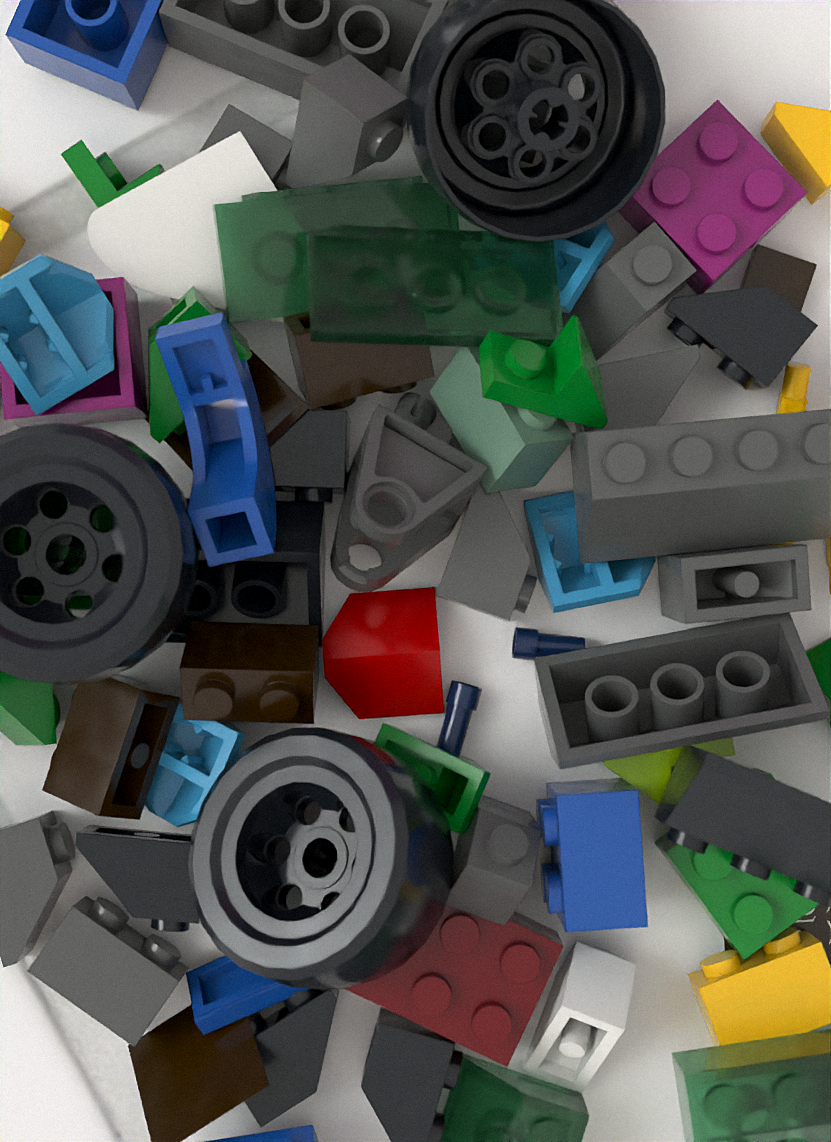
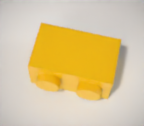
(767, 995)

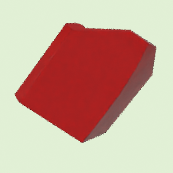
(386, 654)

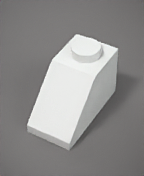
(581, 1017)

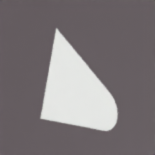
(165, 228)

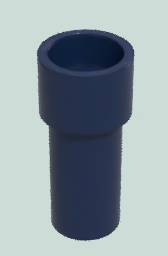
(530, 644)
(462, 701)

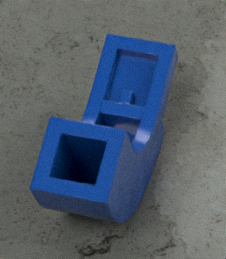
(231, 459)

